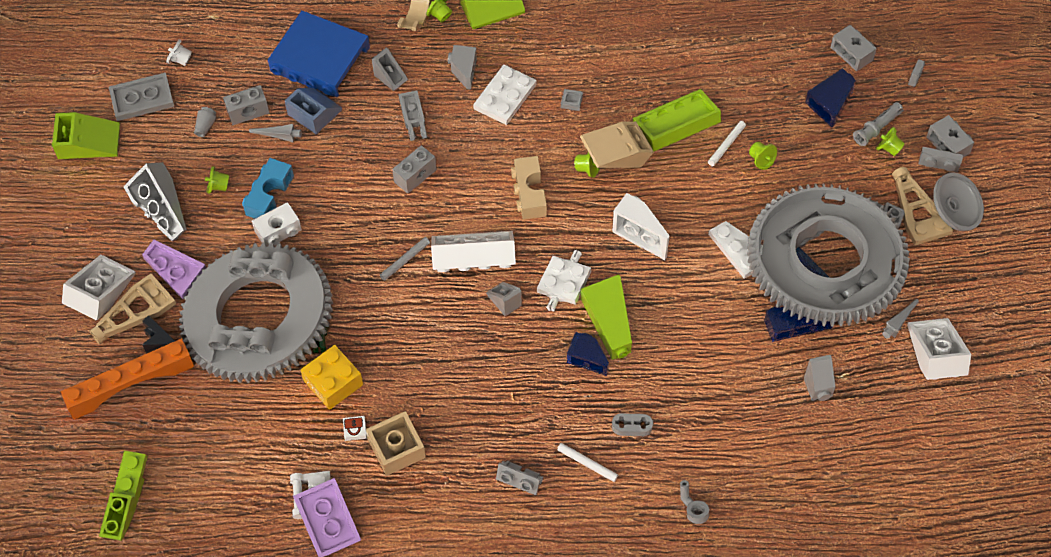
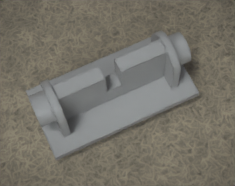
(512, 475)

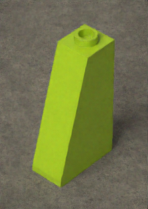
(608, 312)

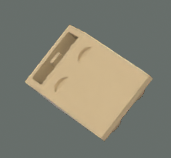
(618, 146)

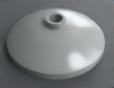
(958, 202)

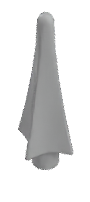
(284, 132)
(894, 324)

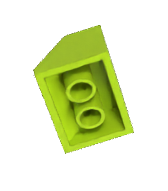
(490, 11)

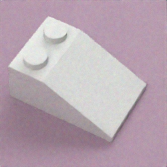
(638, 225)
(96, 287)
(939, 349)

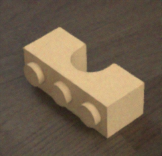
(531, 202)

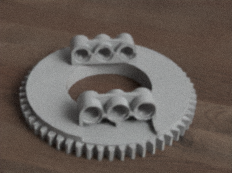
(258, 351)

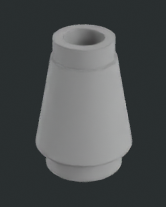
(204, 121)

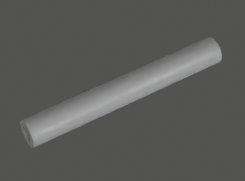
(404, 258)

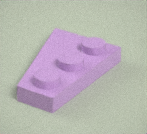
(173, 266)

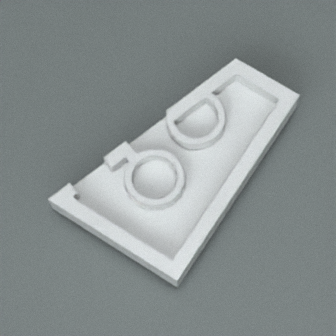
(733, 245)

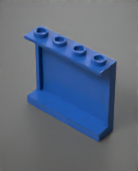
(317, 53)

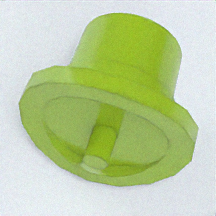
(439, 10)
(891, 142)
(763, 155)
(585, 163)
(217, 181)

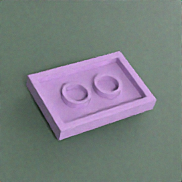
(327, 518)

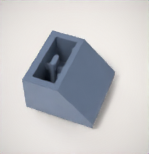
(311, 108)

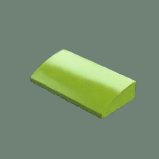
(678, 119)

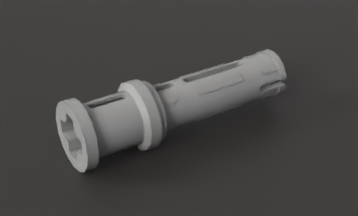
(873, 128)

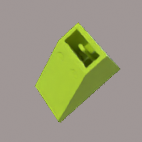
(84, 136)

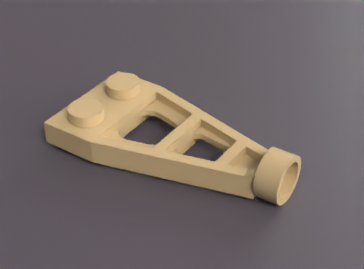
(924, 230)
(154, 295)

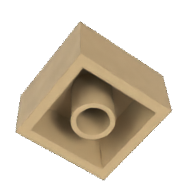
(395, 443)

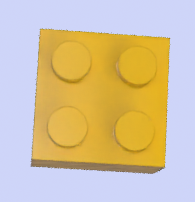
(332, 377)

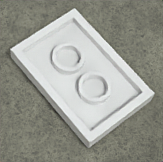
(505, 94)

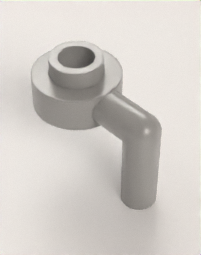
(693, 507)

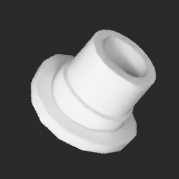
(179, 54)

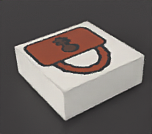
(354, 428)

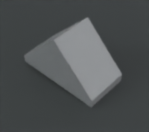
(388, 70)
(505, 297)

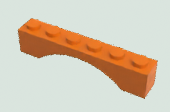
(91, 393)

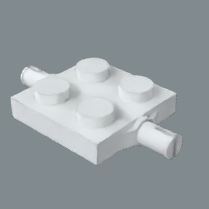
(563, 280)

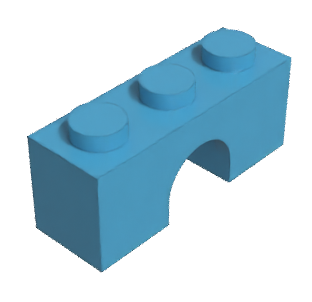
(272, 176)

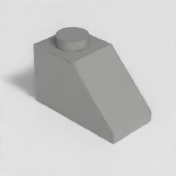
(463, 64)
(820, 378)

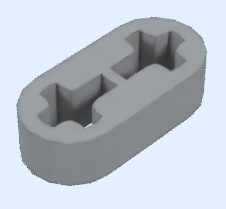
(632, 424)

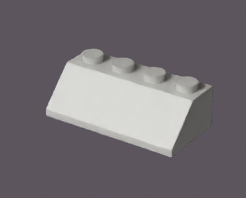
(473, 250)

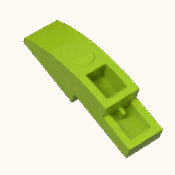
(125, 496)

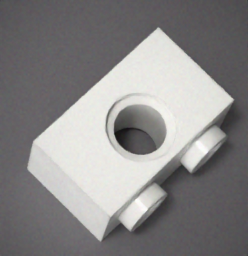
(281, 216)

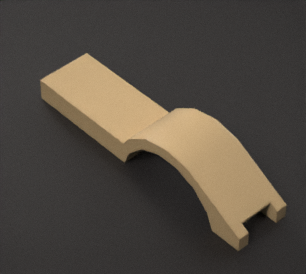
(416, 15)

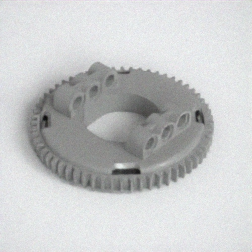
(802, 217)

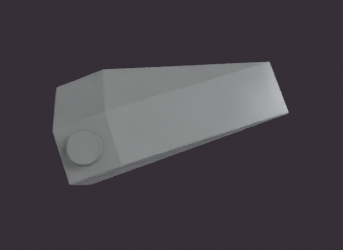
(156, 195)

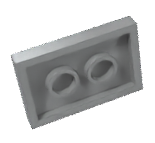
(141, 96)

